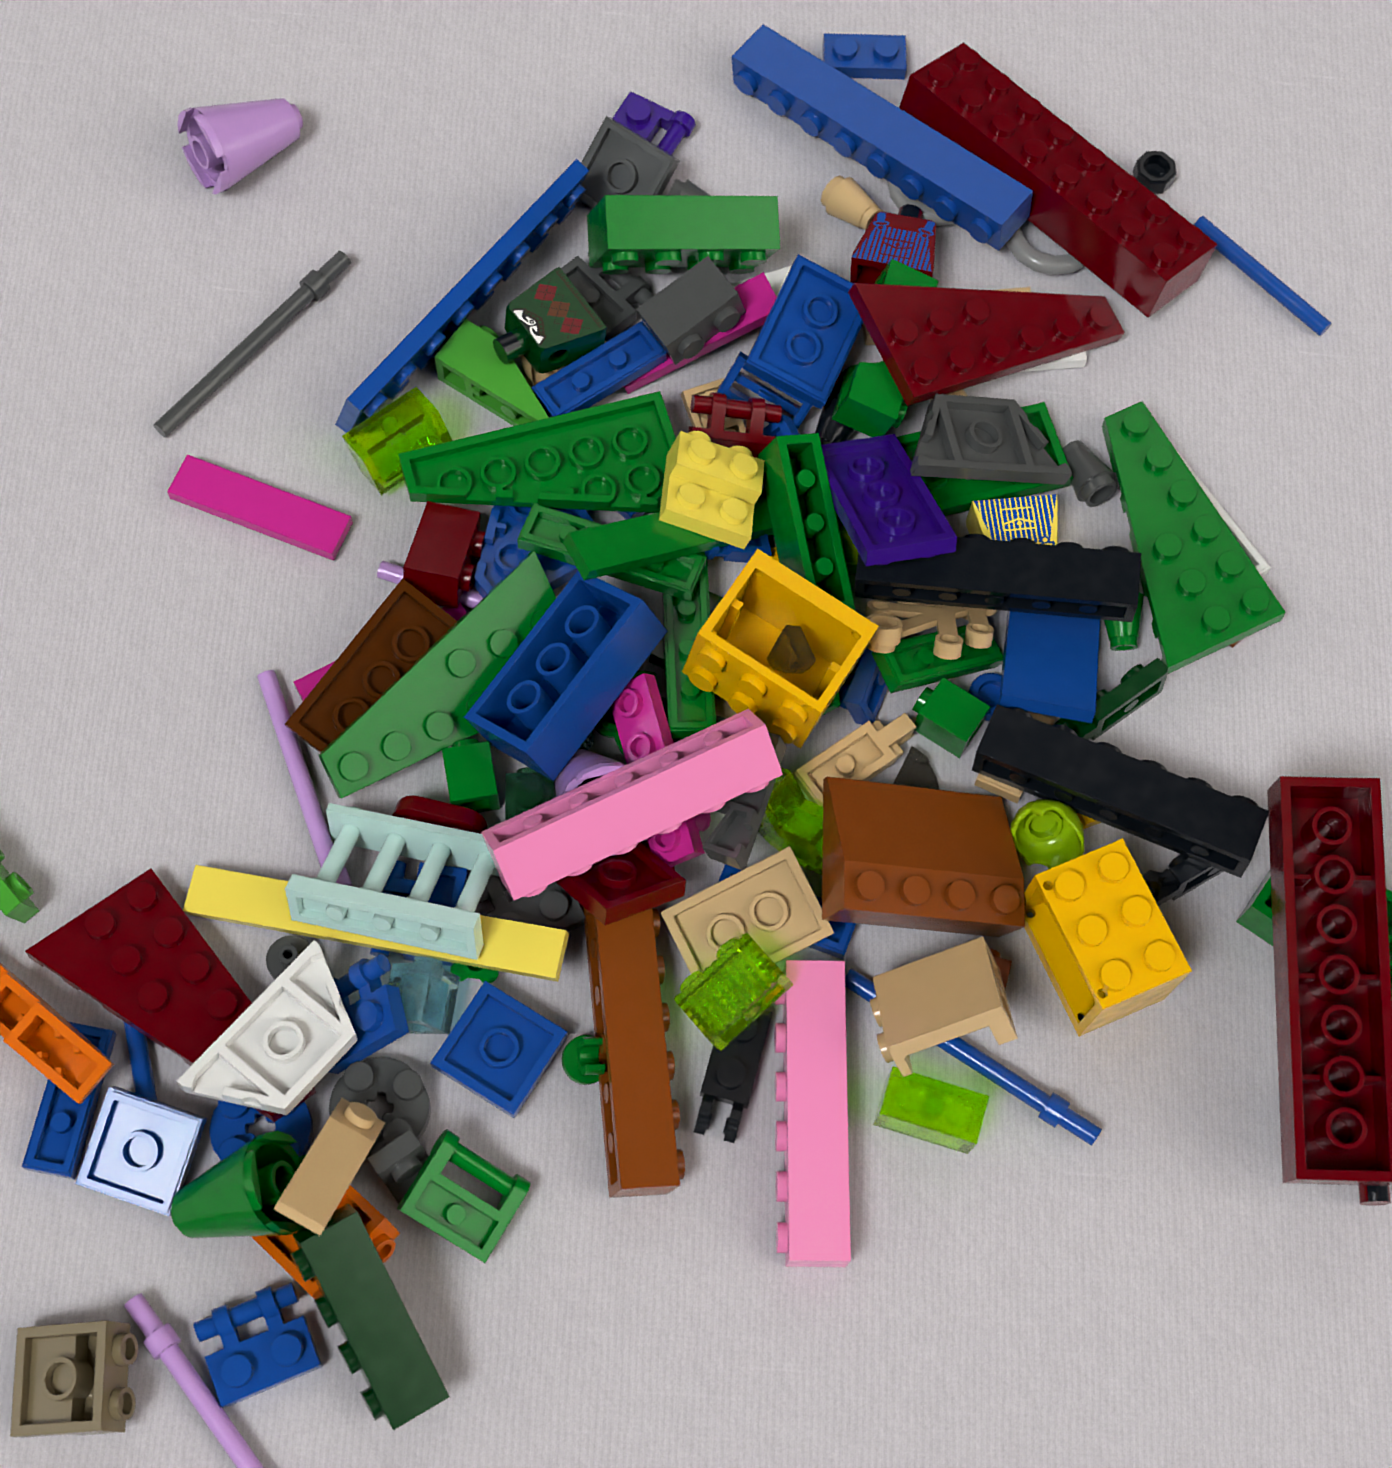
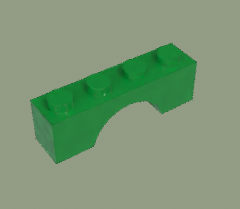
(869, 394)

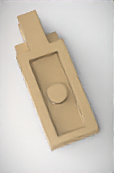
(856, 756)

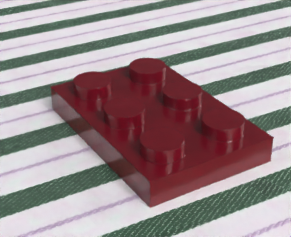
(625, 885)

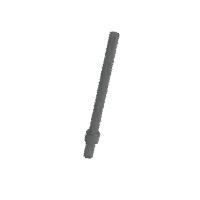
(312, 287)

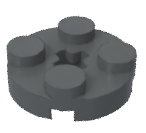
(402, 1088)

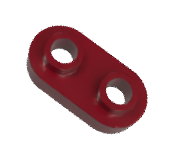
(440, 813)

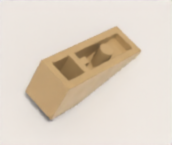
(330, 1165)

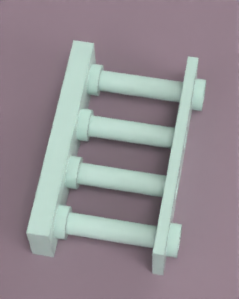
(388, 916)

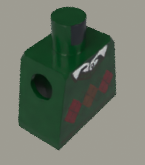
(549, 325)

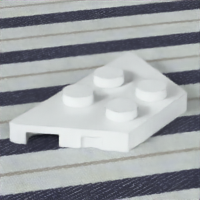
(278, 1042)

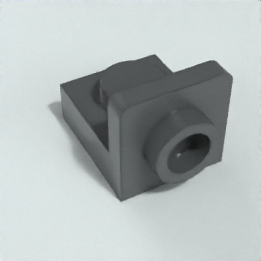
(399, 1163)

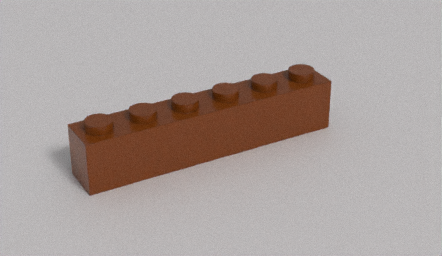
(635, 1087)

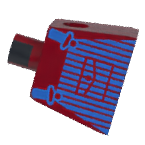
(897, 237)

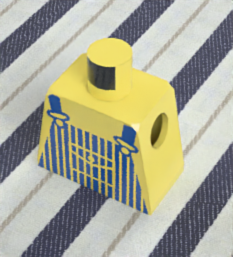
(1016, 518)

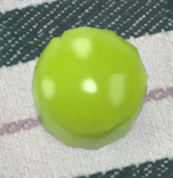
(1047, 833)

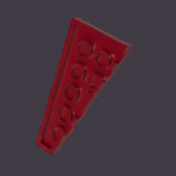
(148, 969)

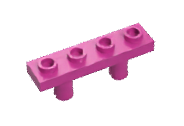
(642, 731)

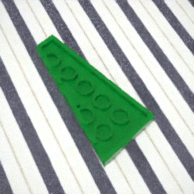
(576, 460)
(430, 700)

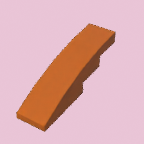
(48, 1039)

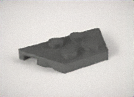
(983, 442)

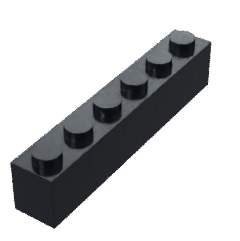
(1013, 578)
(1120, 790)

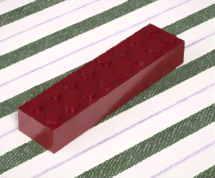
(1077, 190)
(1331, 980)

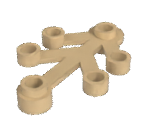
(924, 616)

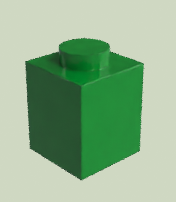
(949, 716)
(471, 775)

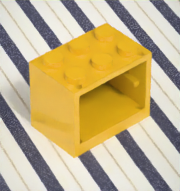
(742, 631)
(1102, 937)

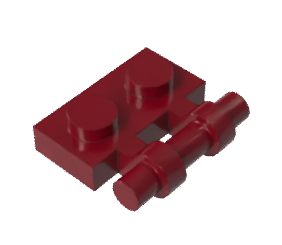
(754, 410)

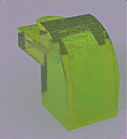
(794, 822)

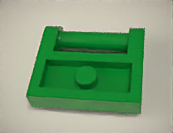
(454, 1210)

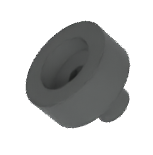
(281, 950)

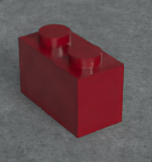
(444, 553)

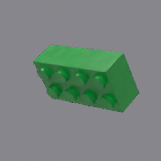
(681, 232)

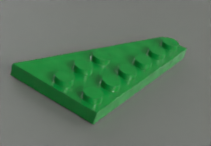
(1191, 564)

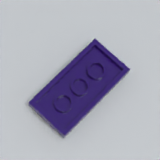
(882, 504)

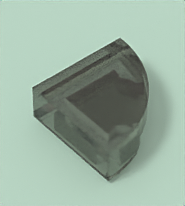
(791, 652)
(916, 771)

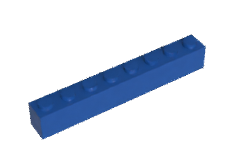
(881, 137)

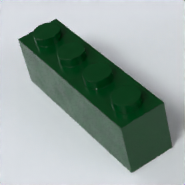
(370, 1317)

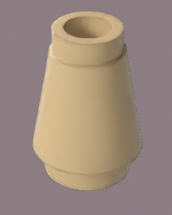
(849, 202)

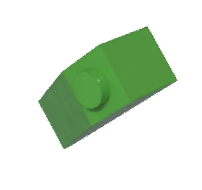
(474, 370)

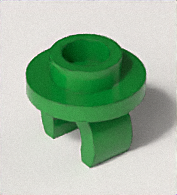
(581, 1059)

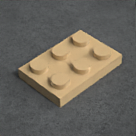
(764, 900)

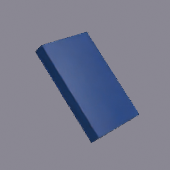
(806, 333)
(1051, 665)

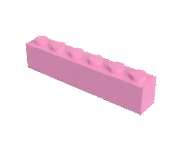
(632, 804)
(814, 1117)

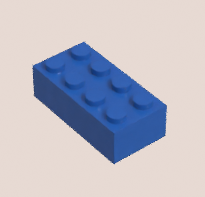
(566, 674)

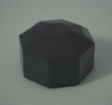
(1155, 171)

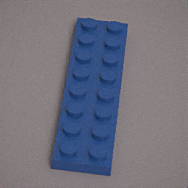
(468, 294)

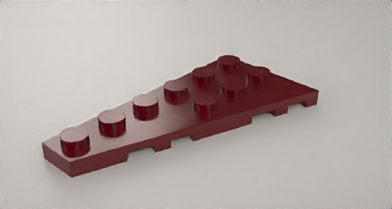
(964, 337)

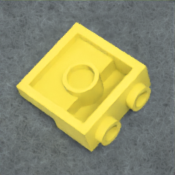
(711, 488)

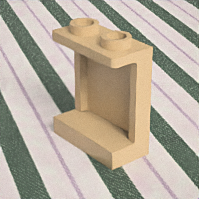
(940, 1001)

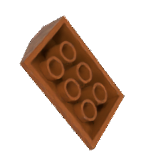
(919, 859)

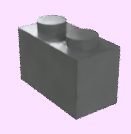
(692, 310)

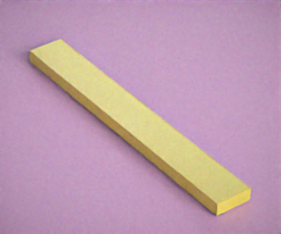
(263, 904)

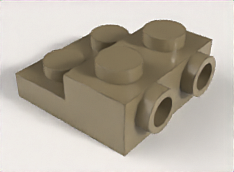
(73, 1379)

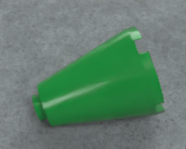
(240, 1192)

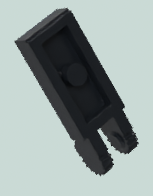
(732, 1076)

